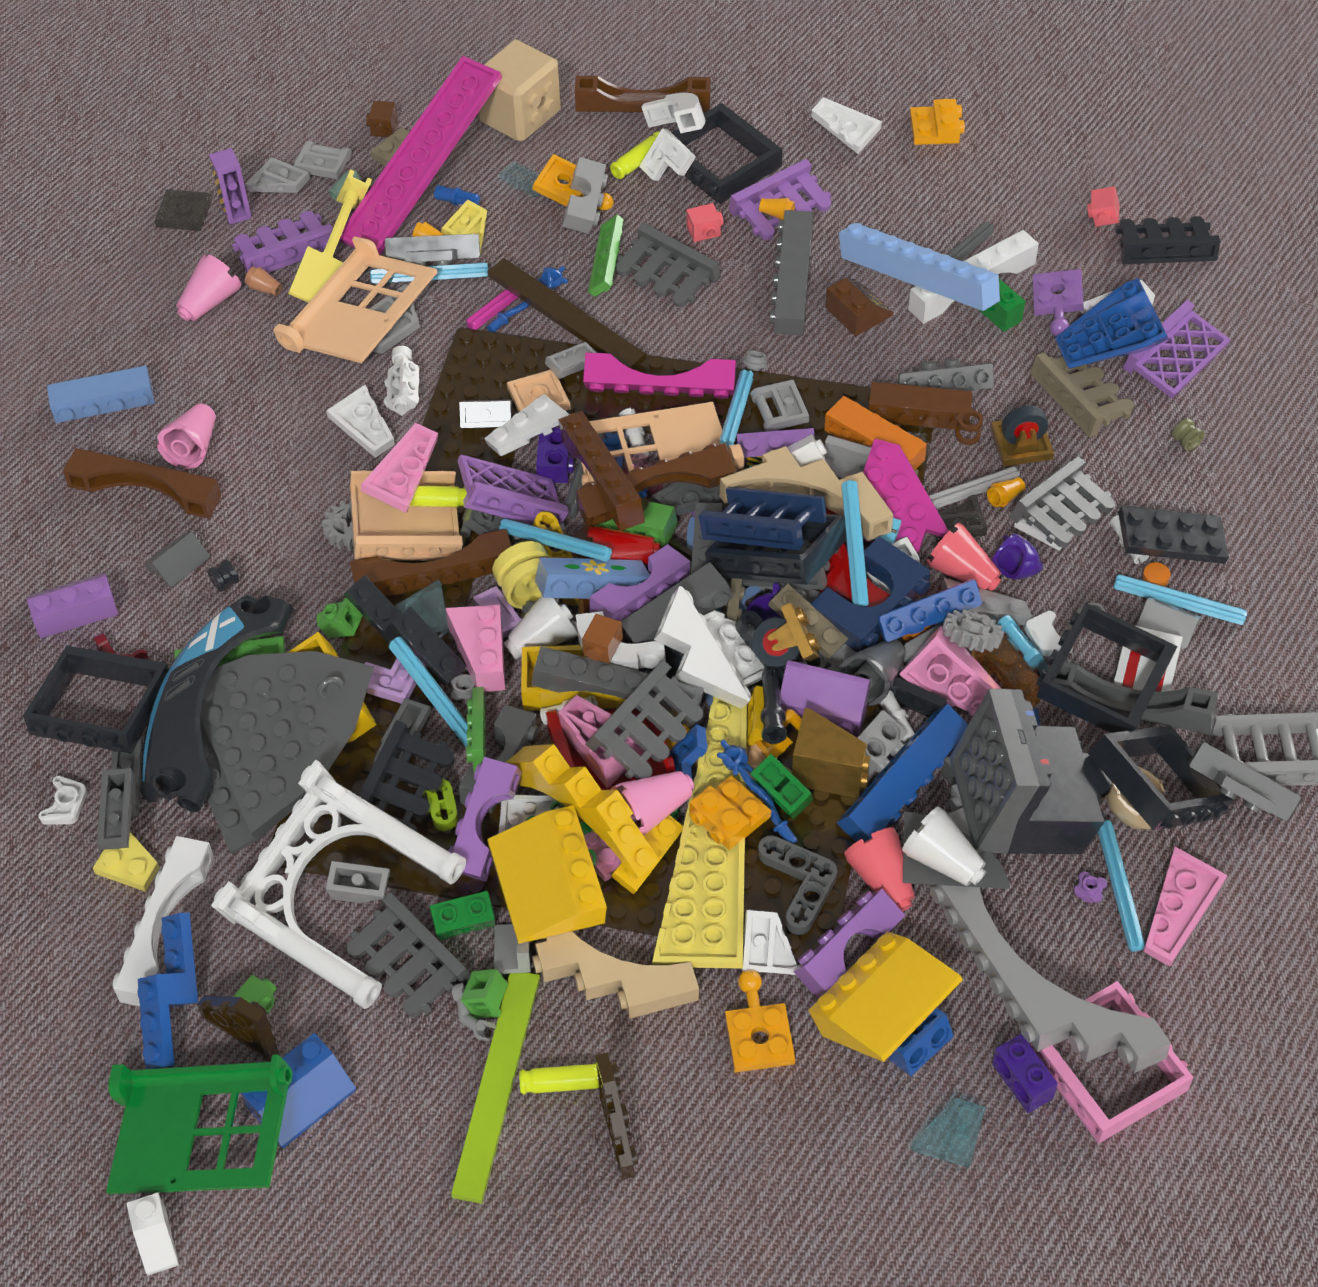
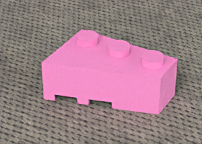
(480, 642)
(579, 723)

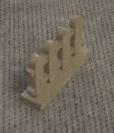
(1075, 401)

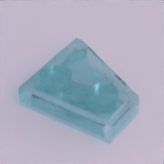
(429, 606)
(952, 1133)

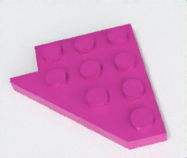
(902, 493)

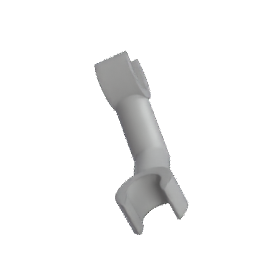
(468, 1020)

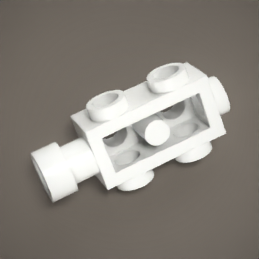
(402, 382)

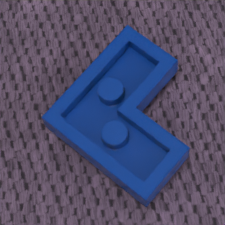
(689, 750)

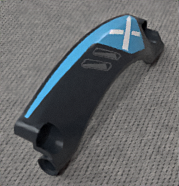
(173, 739)

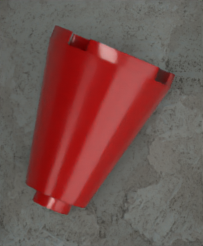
(624, 544)

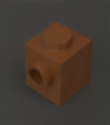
(382, 118)

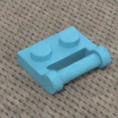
(1021, 642)

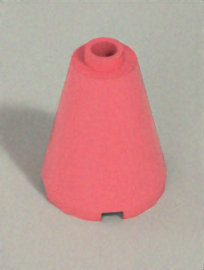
(964, 559)
(881, 865)

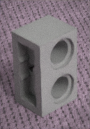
(882, 738)

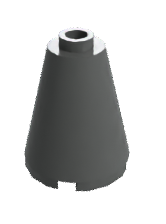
(879, 665)

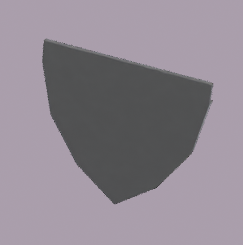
(266, 725)

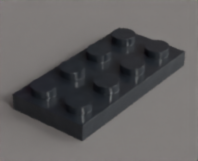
(1173, 534)

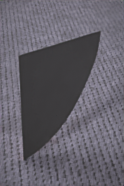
(918, 873)

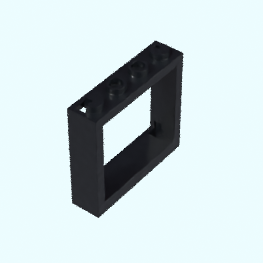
(768, 154)
(737, 563)
(1122, 634)
(99, 665)
(1113, 757)

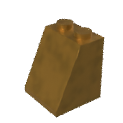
(829, 757)

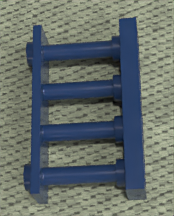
(767, 531)

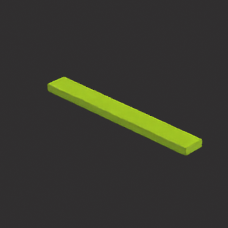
(495, 1088)

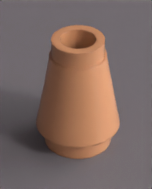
(262, 281)

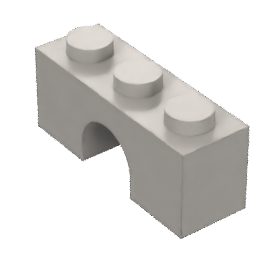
(589, 180)

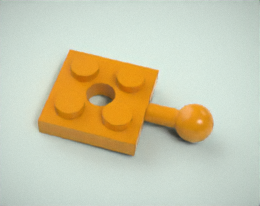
(549, 185)
(768, 1019)

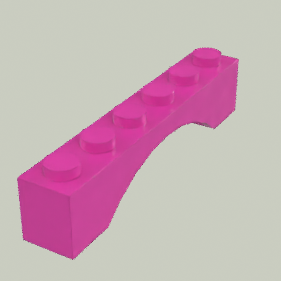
(712, 377)

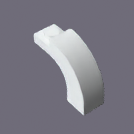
(678, 108)
(627, 655)

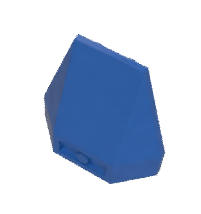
(1113, 328)

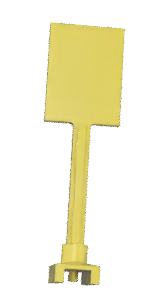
(319, 266)

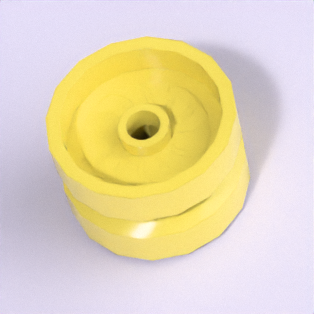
(517, 570)

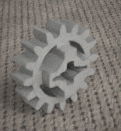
(338, 526)
(973, 630)

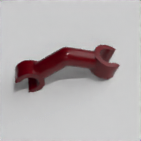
(104, 646)

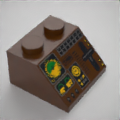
(855, 306)

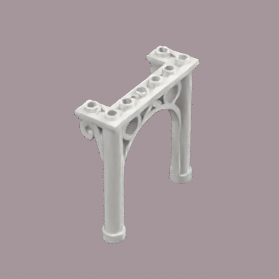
(321, 788)

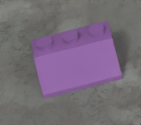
(72, 605)
(827, 692)

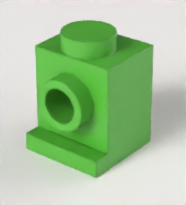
(334, 616)
(258, 991)
(484, 993)

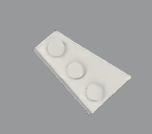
(846, 124)
(362, 422)

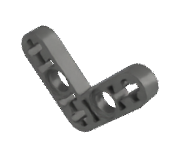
(811, 880)

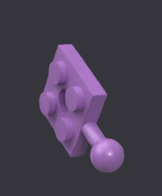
(1068, 301)

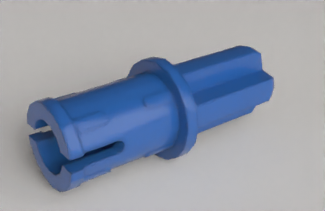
(455, 196)

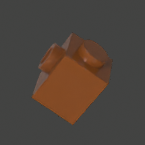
(602, 638)

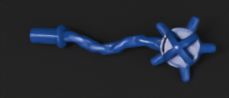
(550, 277)
(736, 759)

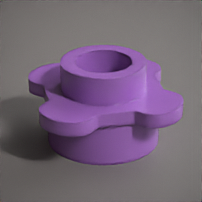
(1087, 894)

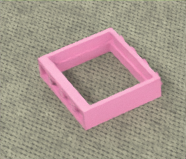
(1081, 1100)

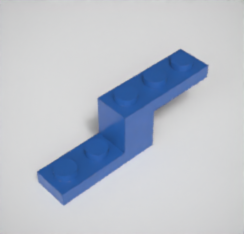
(167, 990)

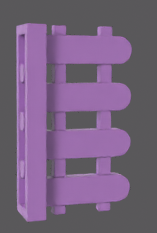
(780, 185)
(283, 253)

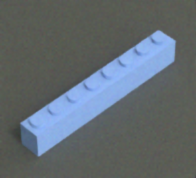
(920, 266)

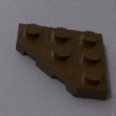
(241, 1021)
(615, 1114)

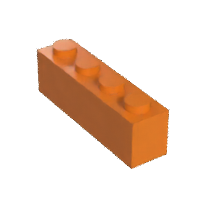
(859, 425)

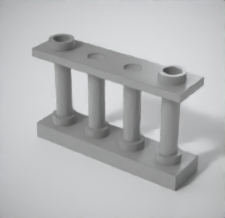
(1288, 772)

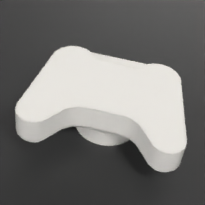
(1042, 633)
(67, 804)

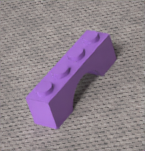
(665, 570)
(494, 783)
(825, 964)

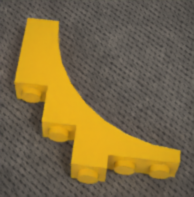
(602, 810)

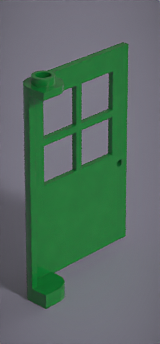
(163, 1121)

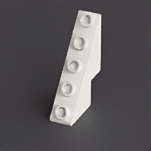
(703, 658)

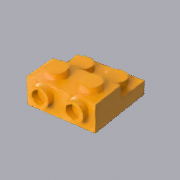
(937, 123)
(728, 812)

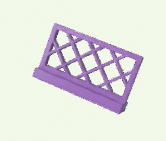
(1173, 327)
(504, 501)

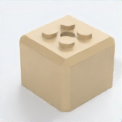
(525, 94)

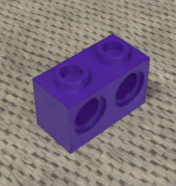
(553, 457)
(1024, 1073)

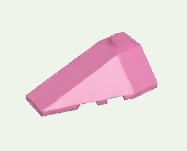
(949, 672)

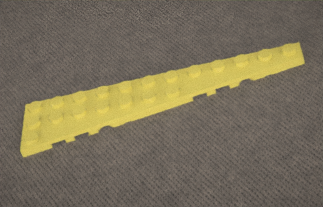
(707, 885)

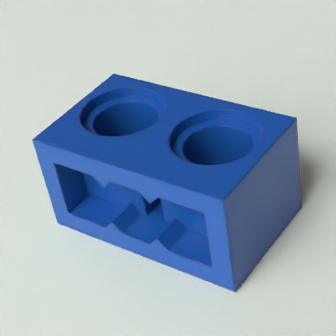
(923, 1043)

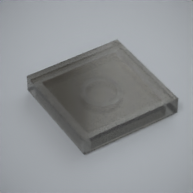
(183, 210)

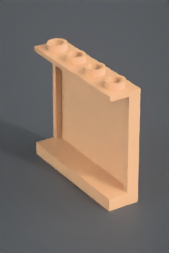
(403, 536)

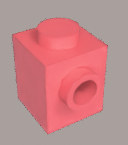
(1104, 206)
(704, 222)

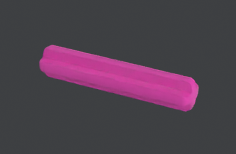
(490, 309)

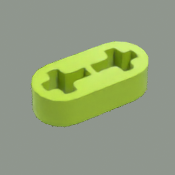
(447, 803)

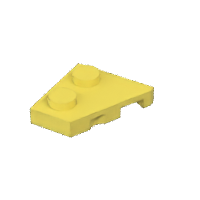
(467, 220)
(128, 865)

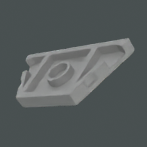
(402, 328)

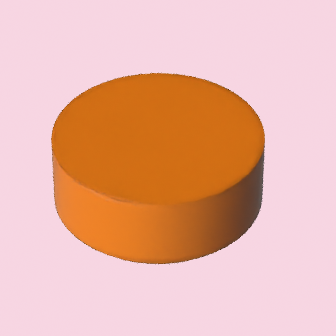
(1157, 574)

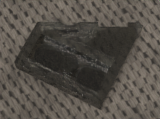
(967, 514)

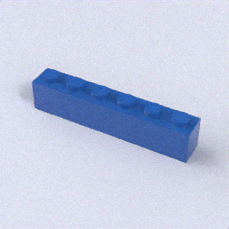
(904, 775)

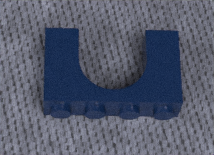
(898, 572)

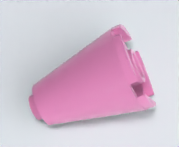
(206, 288)
(187, 437)
(655, 797)

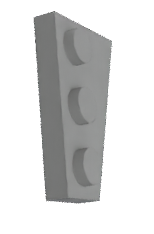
(997, 605)

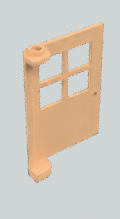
(350, 329)
(673, 433)

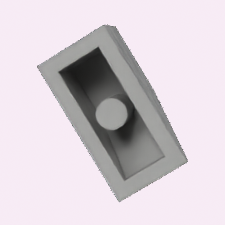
(356, 882)

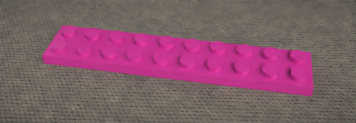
(421, 153)

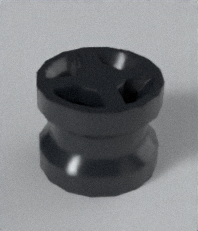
(223, 575)

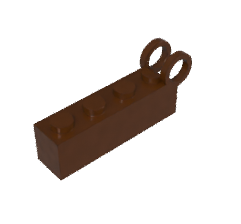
(926, 408)

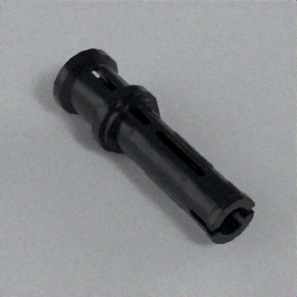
(772, 714)

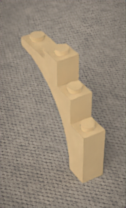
(783, 474)
(638, 986)

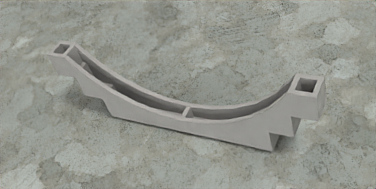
(1040, 1007)

